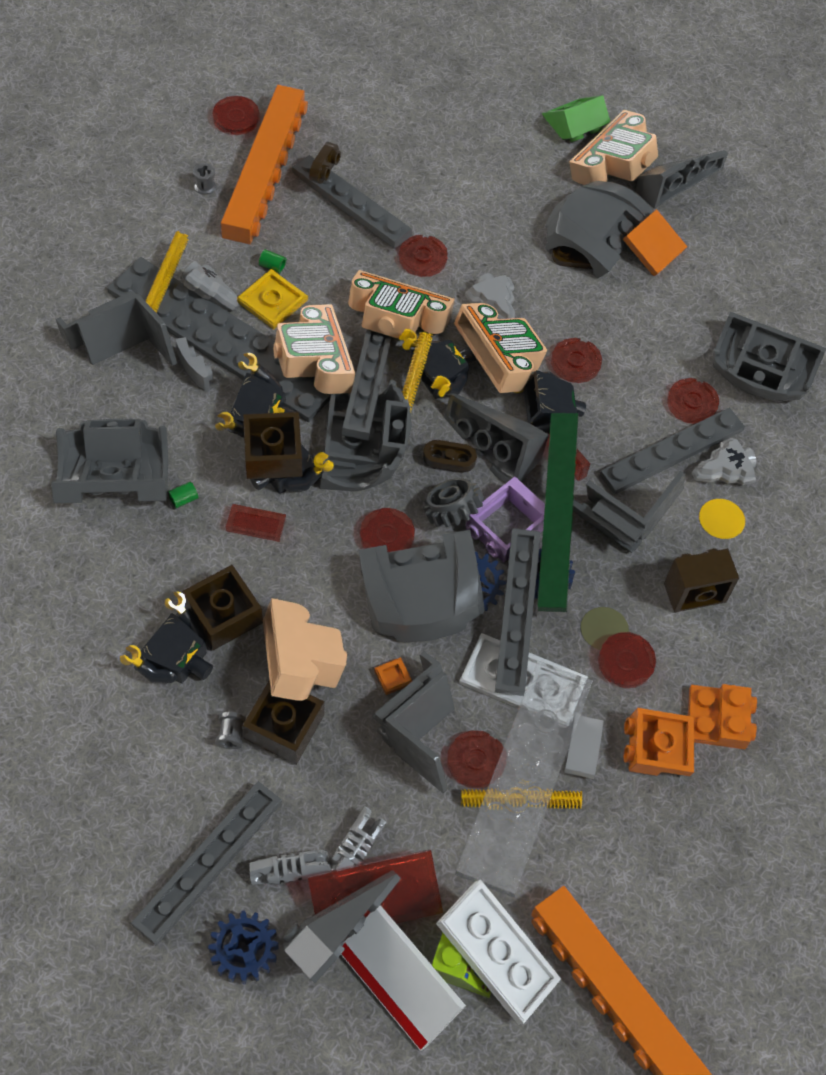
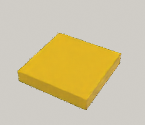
(272, 299)

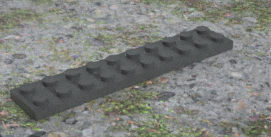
(218, 334)

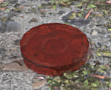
(236, 115)
(426, 262)
(576, 367)
(692, 400)
(387, 528)
(627, 660)
(474, 768)

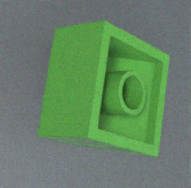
(578, 117)

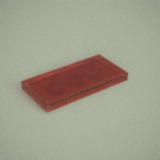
(411, 898)

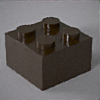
(272, 445)
(701, 579)
(223, 606)
(283, 724)

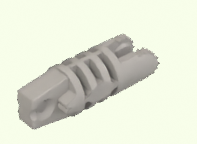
(357, 842)
(289, 867)

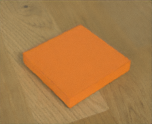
(655, 243)

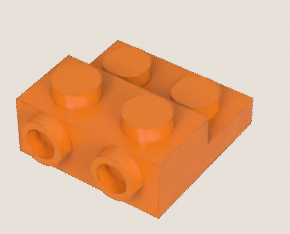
(723, 715)
(659, 743)

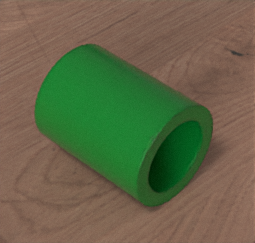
(272, 261)
(183, 494)

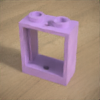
(522, 498)

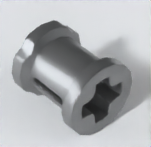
(203, 178)
(234, 721)

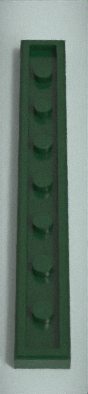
(558, 513)

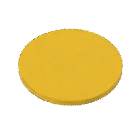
(722, 518)

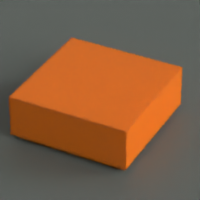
(393, 676)

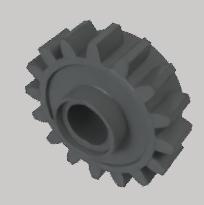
(453, 502)

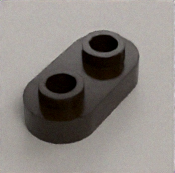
(324, 162)
(570, 259)
(449, 453)

